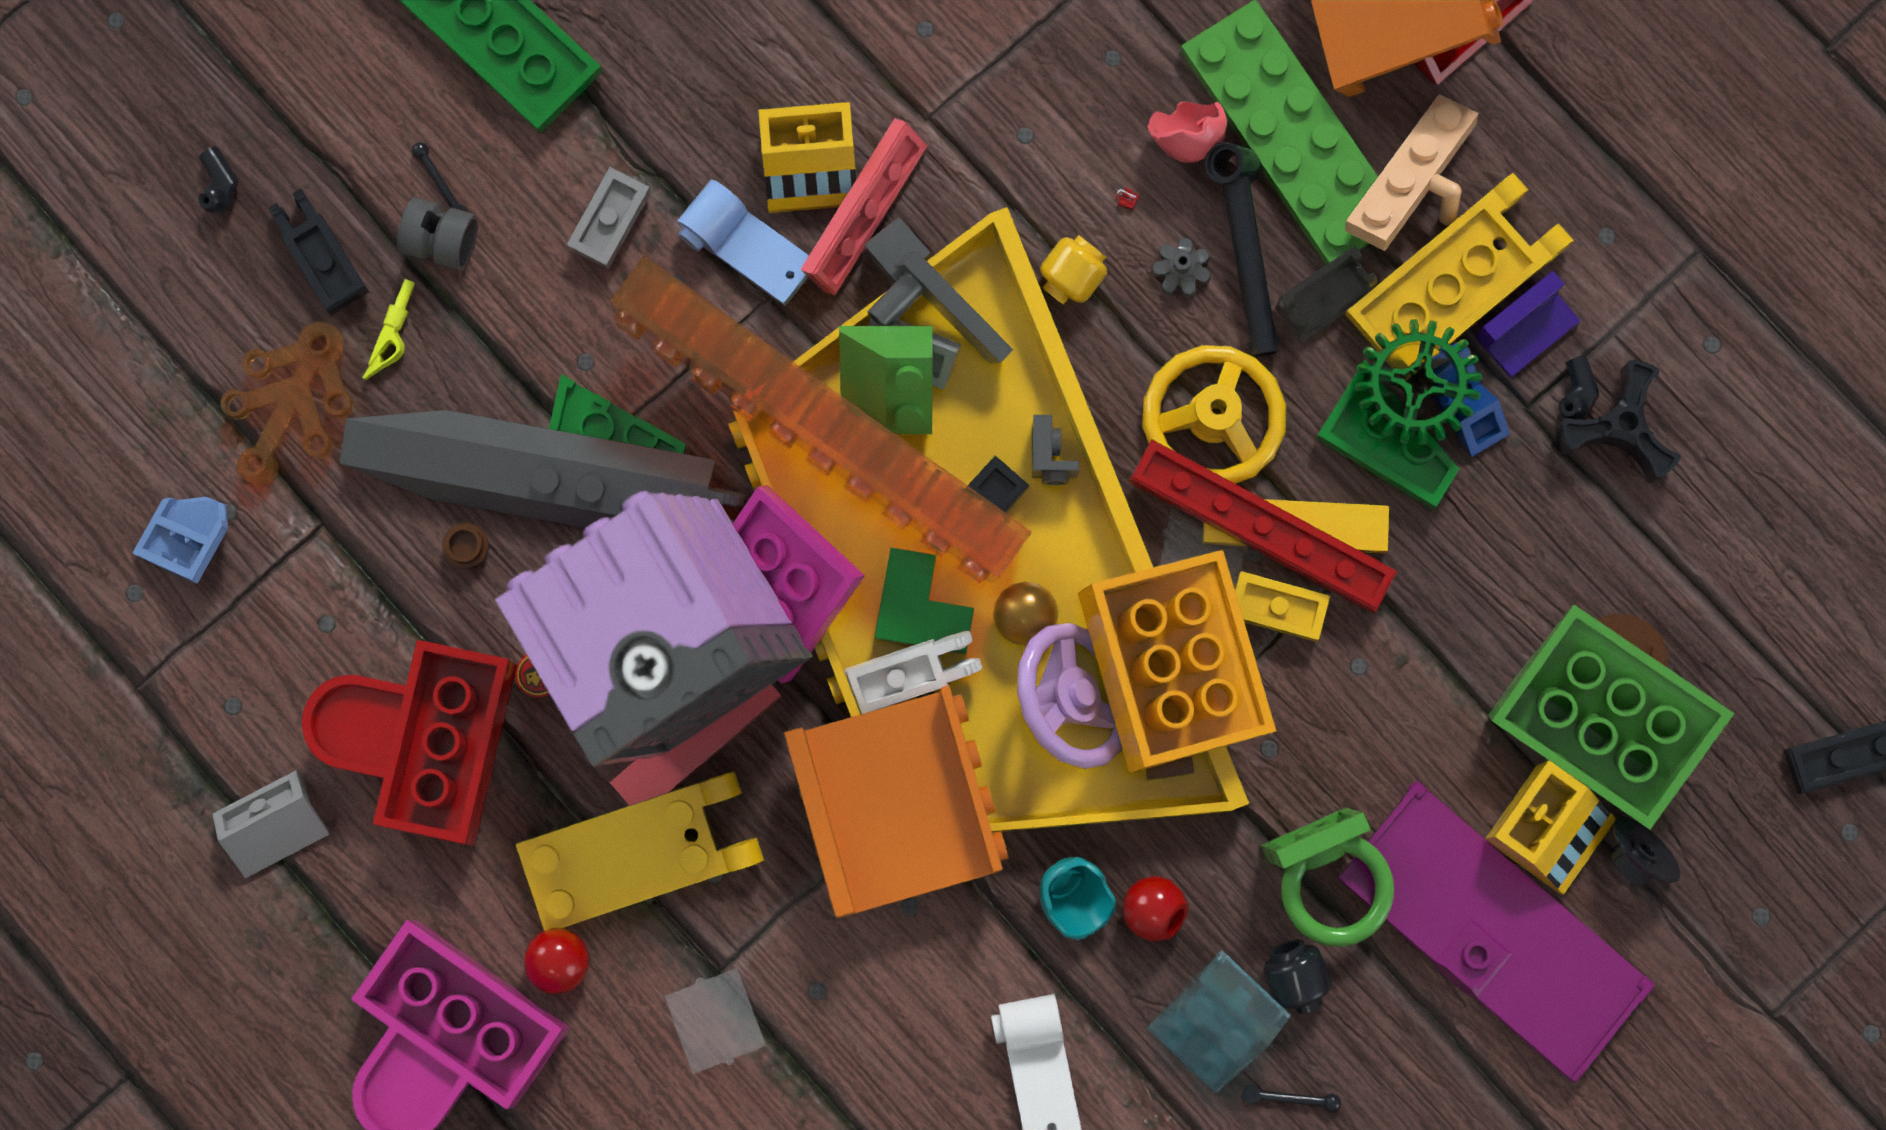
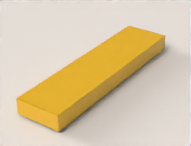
(1354, 524)

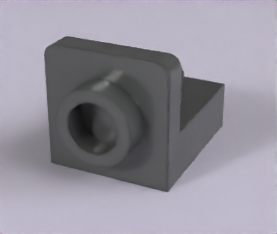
(1045, 444)

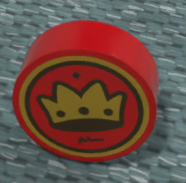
(529, 680)

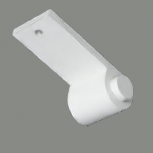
(1038, 1063)

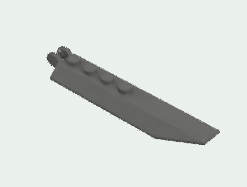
(520, 466)

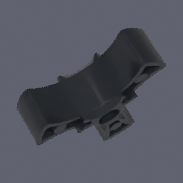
(1624, 425)

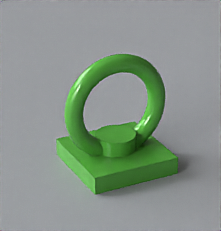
(1317, 846)

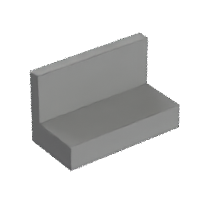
(269, 824)

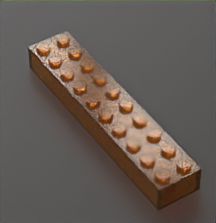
(818, 421)

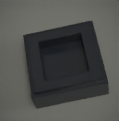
(999, 484)

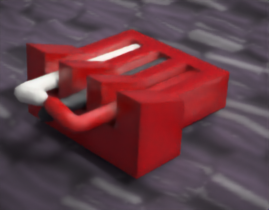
(1128, 198)

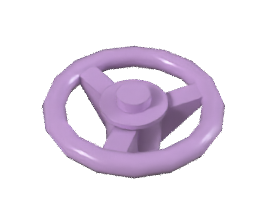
(1064, 696)

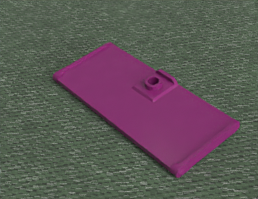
(1499, 934)

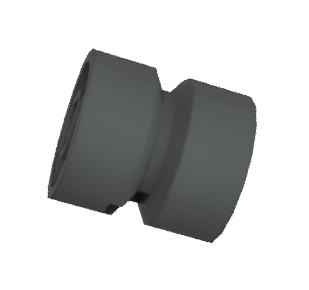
(435, 233)

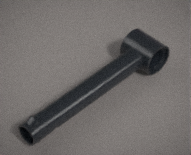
(1246, 242)

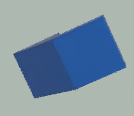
(1488, 420)

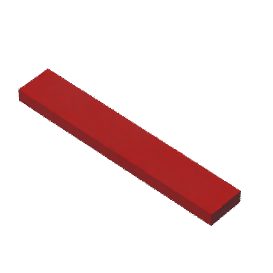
(1263, 526)

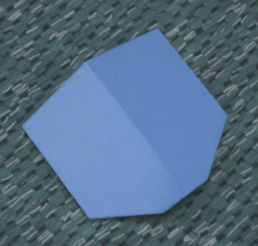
(184, 536)

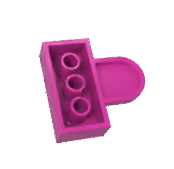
(445, 1030)

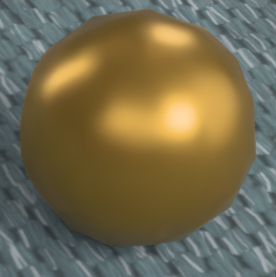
(1024, 611)

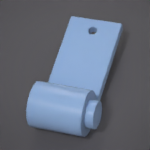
(743, 242)

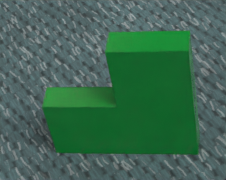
(905, 606)

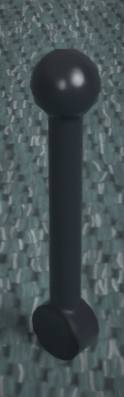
(420, 151)
(1253, 1094)

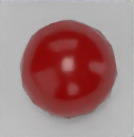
(1155, 908)
(556, 961)

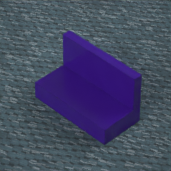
(1528, 326)

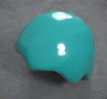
(1076, 897)

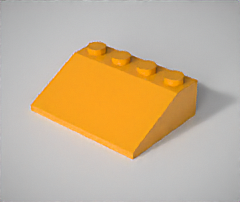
(1176, 660)

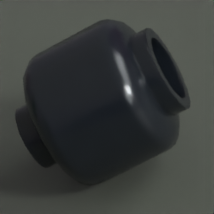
(1297, 976)

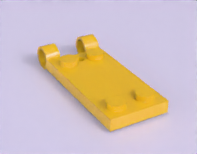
(1457, 275)
(631, 854)

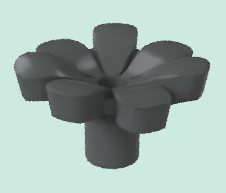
(1182, 275)

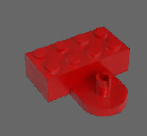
(424, 738)

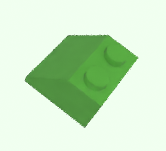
(889, 374)

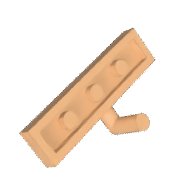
(1413, 173)

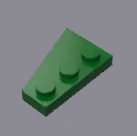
(591, 415)
(1412, 468)

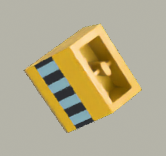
(807, 156)
(1551, 826)

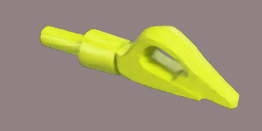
(389, 334)

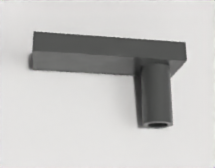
(922, 279)

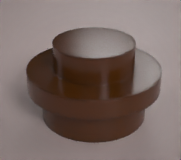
(465, 546)

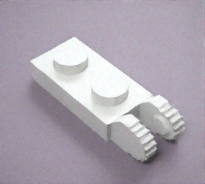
(908, 673)

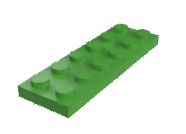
(1285, 123)

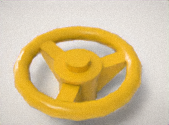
(1216, 410)

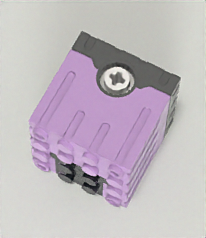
(651, 626)

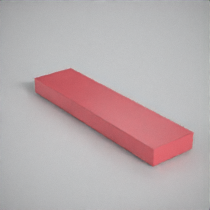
(864, 207)
(664, 773)

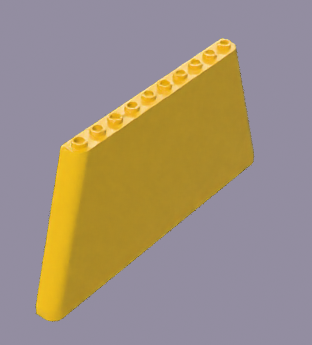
(1076, 539)

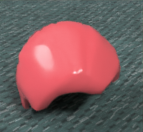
(1189, 130)

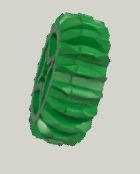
(1427, 343)

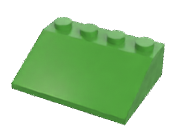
(1610, 716)

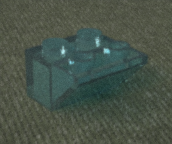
(1219, 1022)

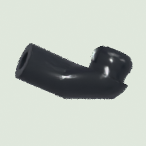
(223, 182)
(1582, 393)

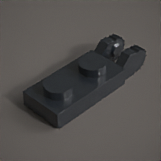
(320, 256)

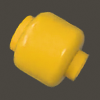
(1073, 270)

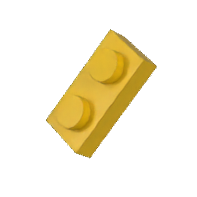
(1281, 606)

